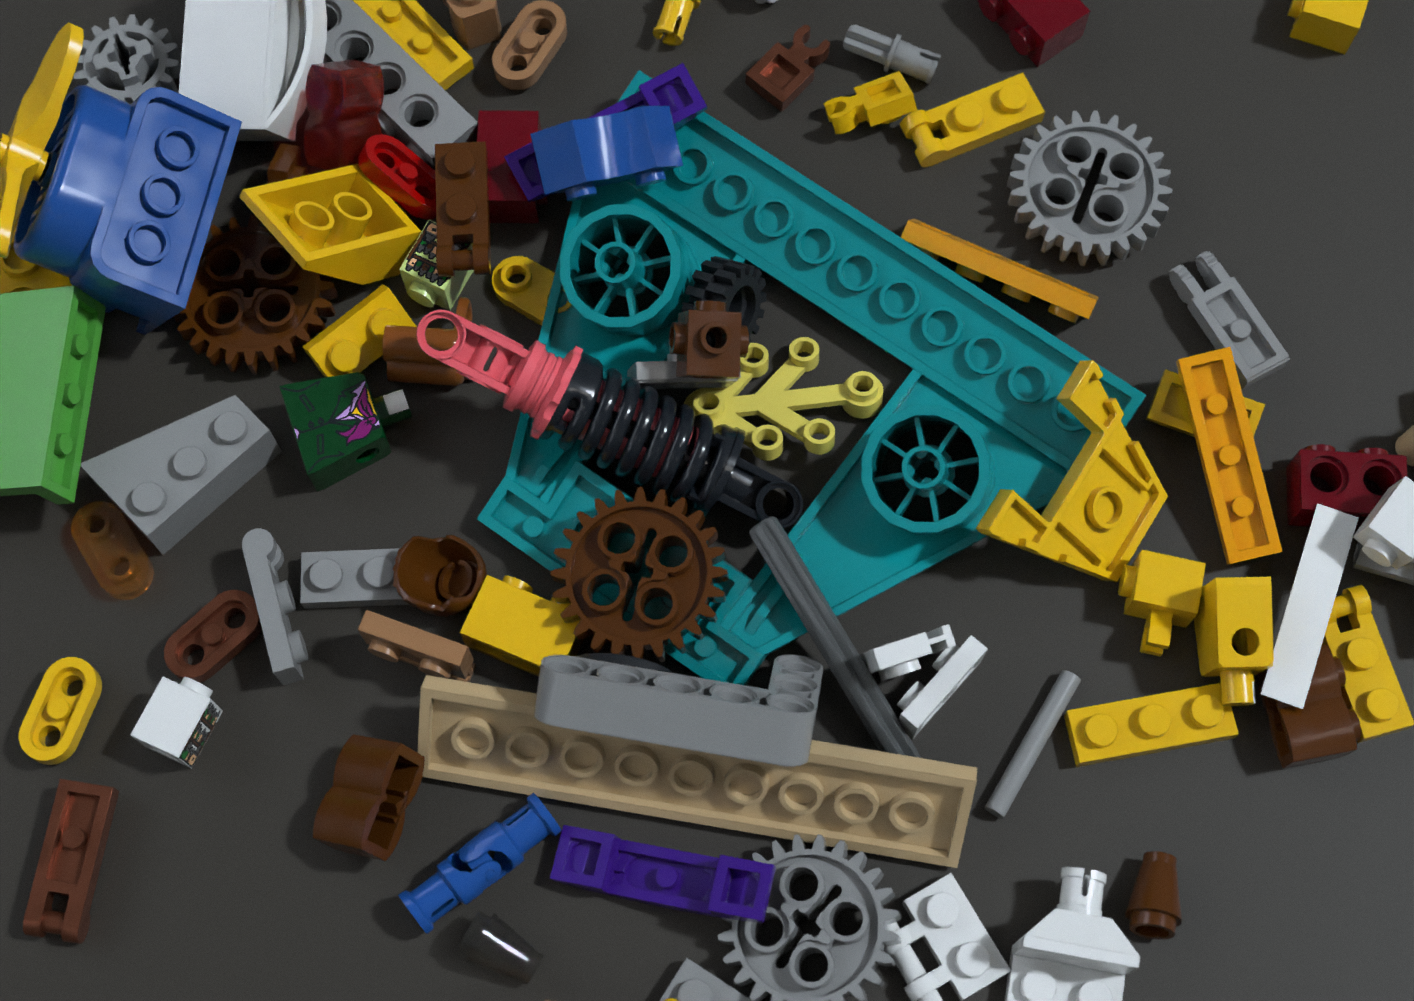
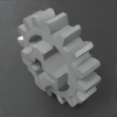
(151, 56)

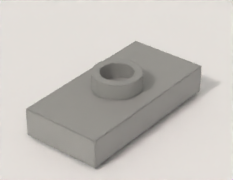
(663, 376)

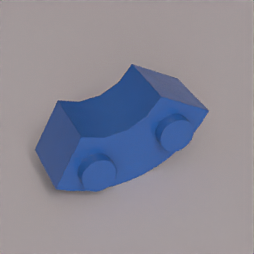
(607, 151)

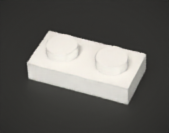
(953, 668)

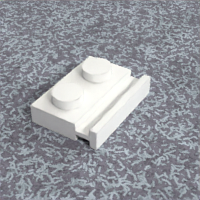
(903, 655)

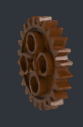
(255, 297)
(686, 585)

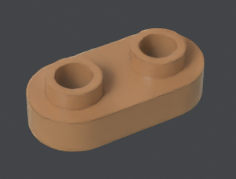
(527, 48)

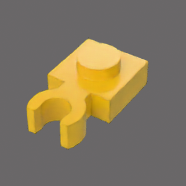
(875, 101)

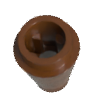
(1155, 899)

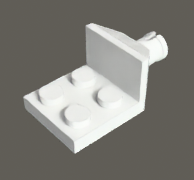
(1072, 949)

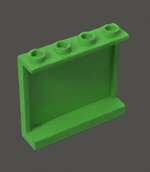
(46, 388)

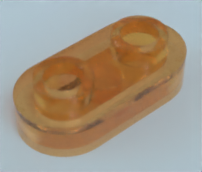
(110, 547)

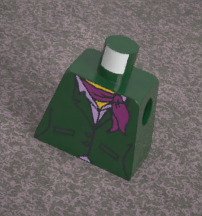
(341, 424)

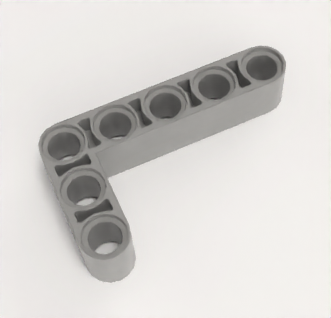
(686, 710)

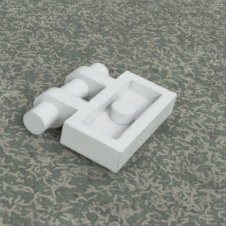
(955, 939)

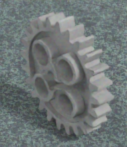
(1045, 172)
(850, 958)

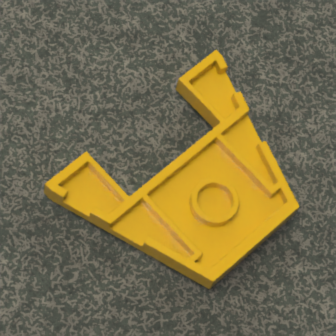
(1101, 502)

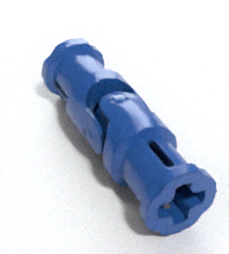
(453, 882)

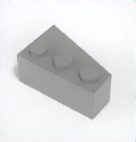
(184, 469)

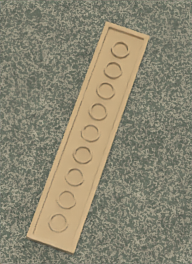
(843, 792)

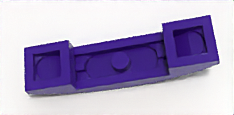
(669, 89)
(663, 875)

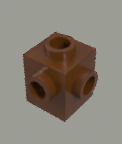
(693, 352)

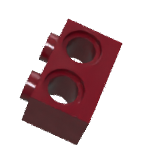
(1344, 476)

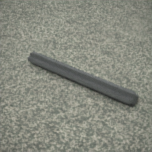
(831, 638)

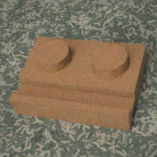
(417, 647)

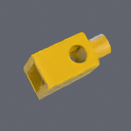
(1241, 615)

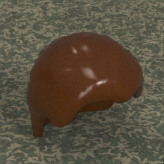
(439, 574)

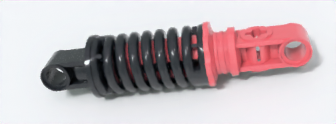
(616, 418)

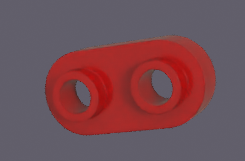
(400, 175)

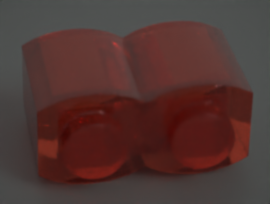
(342, 110)

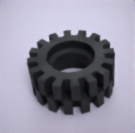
(730, 283)

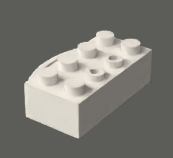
(251, 61)

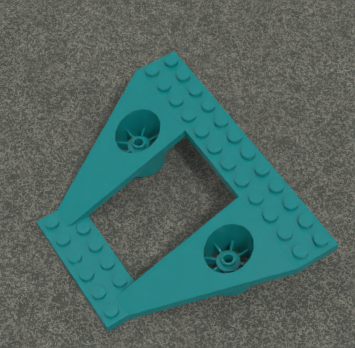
(969, 355)

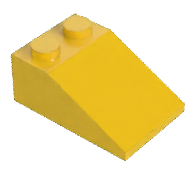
(336, 224)

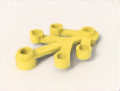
(777, 403)

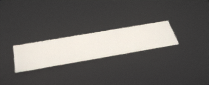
(1309, 606)

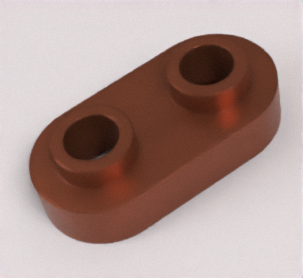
(211, 633)

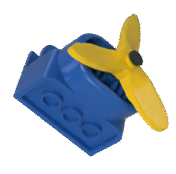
(112, 186)

